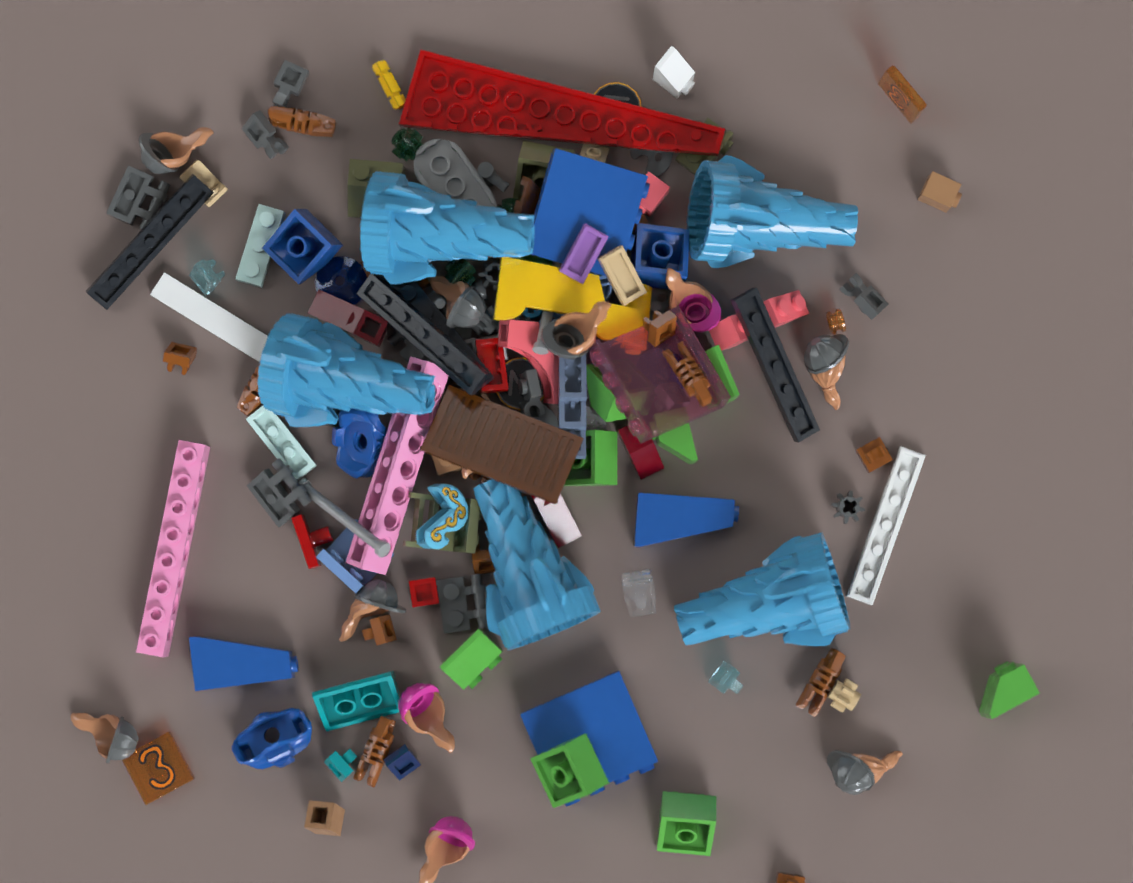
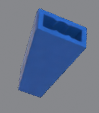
(676, 517)
(230, 663)

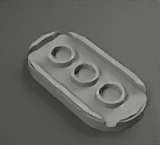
(448, 171)

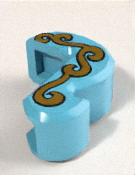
(448, 519)

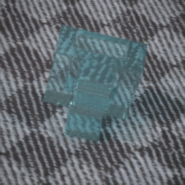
(205, 277)
(725, 678)

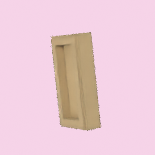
(622, 275)

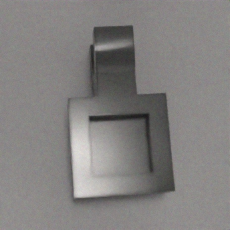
(289, 81)
(261, 135)
(867, 299)
(530, 389)

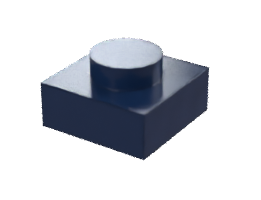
(402, 762)

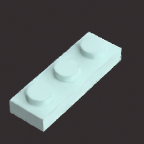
(254, 259)
(281, 441)

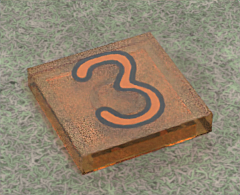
(902, 94)
(158, 768)

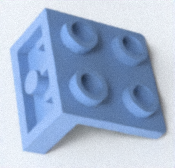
(335, 558)

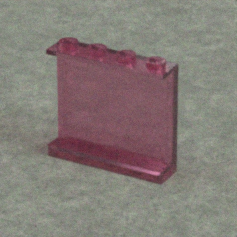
(647, 385)

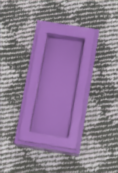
(583, 253)

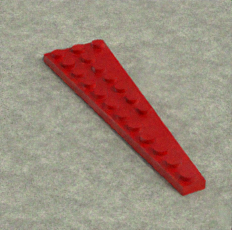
(490, 101)

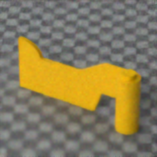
(547, 289)

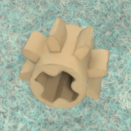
(844, 695)

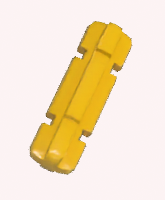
(389, 84)

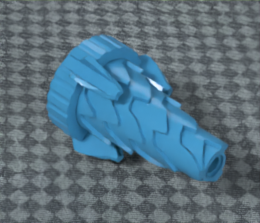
(739, 213)
(413, 225)
(321, 367)
(535, 586)
(790, 593)

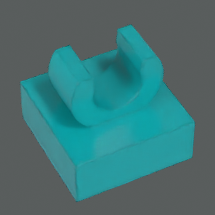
(340, 764)

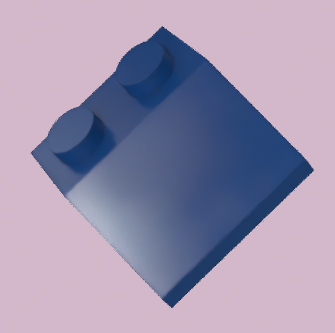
(302, 245)
(657, 250)

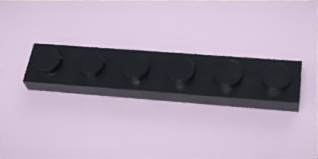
(149, 241)
(418, 298)
(423, 334)
(775, 364)

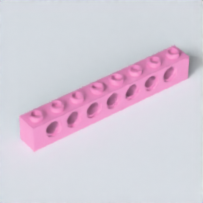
(395, 477)
(173, 549)

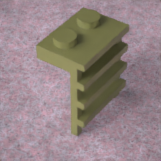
(463, 540)

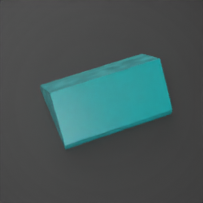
(357, 701)

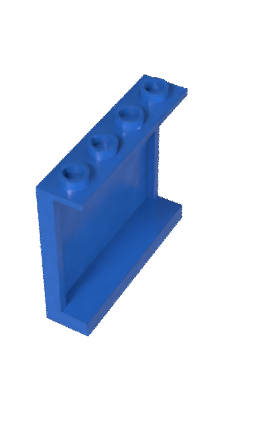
(586, 192)
(606, 716)

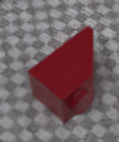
(642, 455)

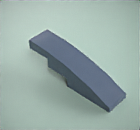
(572, 399)

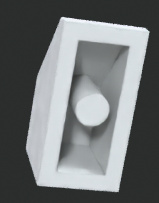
(674, 73)

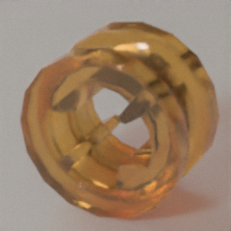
(836, 321)

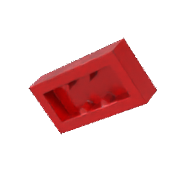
(494, 360)
(310, 540)

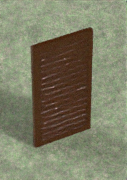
(502, 444)

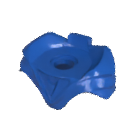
(358, 442)
(253, 749)

